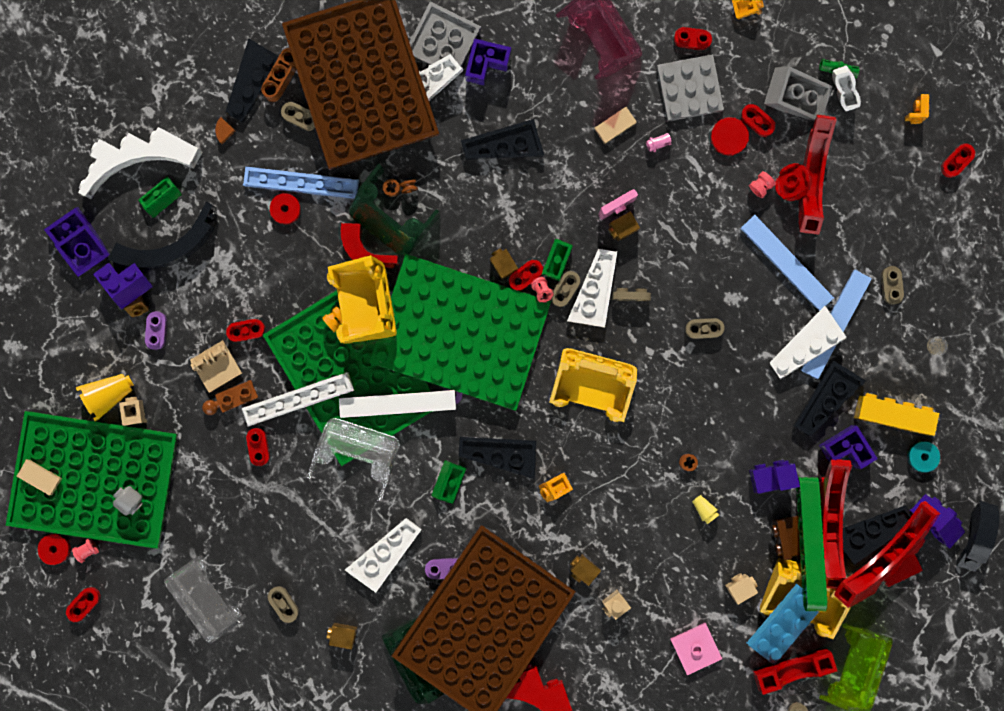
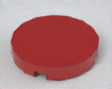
(729, 136)
(793, 182)

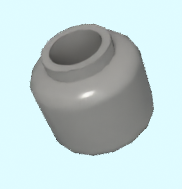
(127, 500)

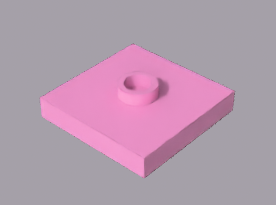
(618, 204)
(696, 648)

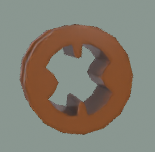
(408, 186)
(397, 188)
(693, 465)

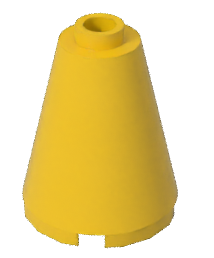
(104, 394)

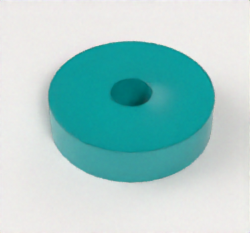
(932, 456)

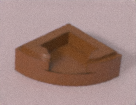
(223, 130)

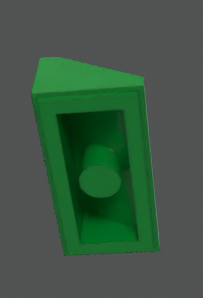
(160, 197)
(557, 260)
(448, 482)

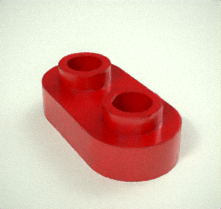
(693, 38)
(759, 118)
(957, 161)
(525, 275)
(246, 330)
(260, 446)
(83, 603)

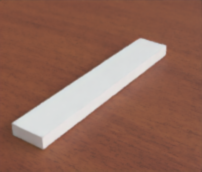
(298, 399)
(397, 404)

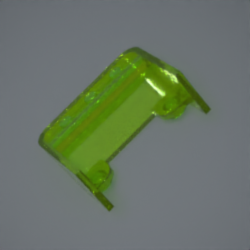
(861, 671)

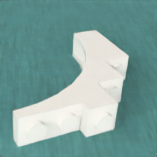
(134, 150)

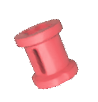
(542, 289)
(85, 550)

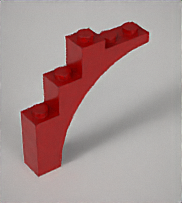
(832, 507)
(889, 559)

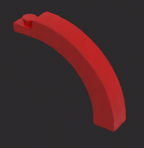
(815, 160)

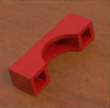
(809, 665)

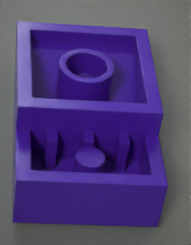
(77, 241)

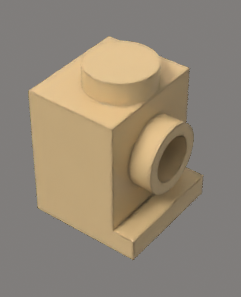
(127, 416)

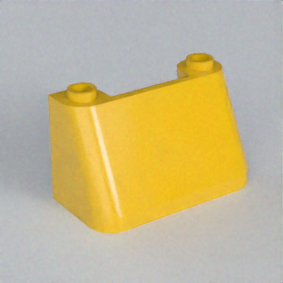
(363, 300)
(594, 383)
(783, 579)

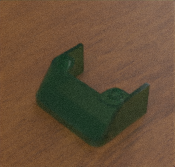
(397, 237)

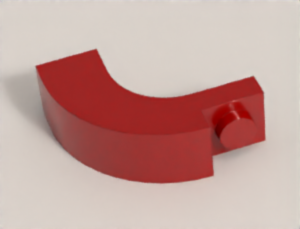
(352, 241)

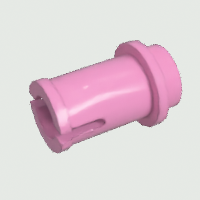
(658, 142)

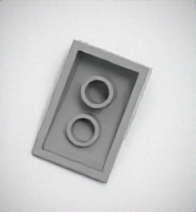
(797, 93)

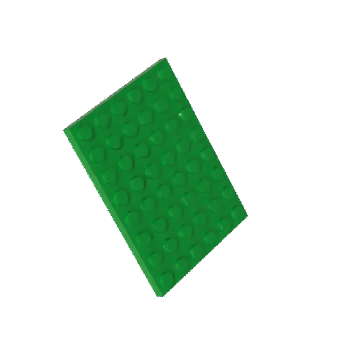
(461, 332)
(313, 354)
(93, 466)

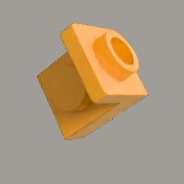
(747, 7)
(921, 107)
(555, 487)

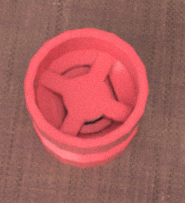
(762, 184)

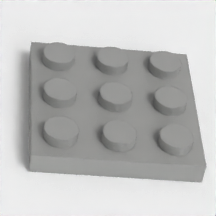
(442, 34)
(690, 88)

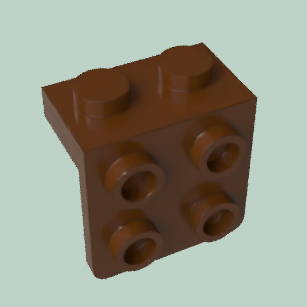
(787, 537)

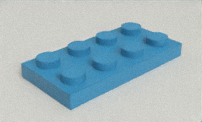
(782, 626)

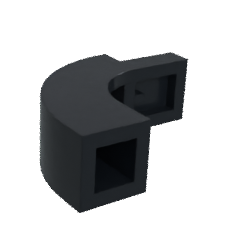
(982, 538)

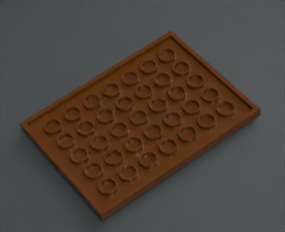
(360, 80)
(483, 623)

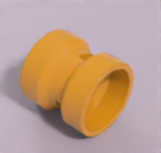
(331, 321)

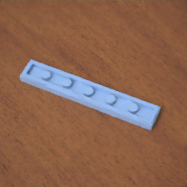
(300, 182)
(786, 263)
(842, 314)

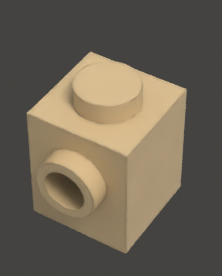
(742, 588)
(615, 605)

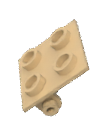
(215, 366)

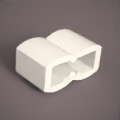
(846, 92)

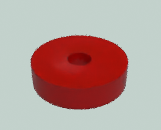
(279, 202)
(45, 549)

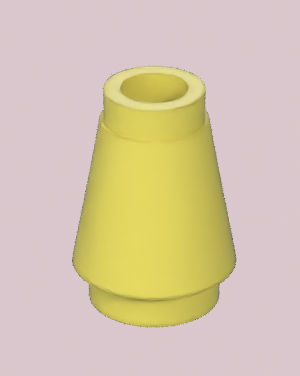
(705, 509)

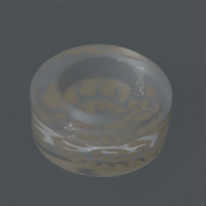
(937, 346)

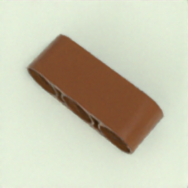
(280, 84)

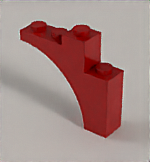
(546, 698)

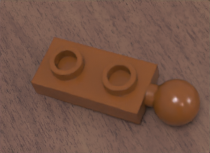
(231, 398)

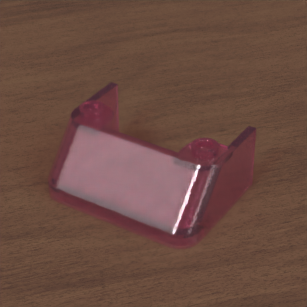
(605, 31)

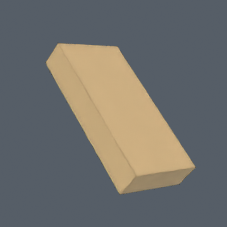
(615, 125)
(39, 477)

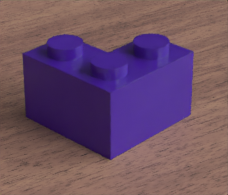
(485, 56)
(125, 286)
(849, 443)
(778, 476)
(947, 526)

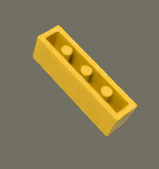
(896, 415)

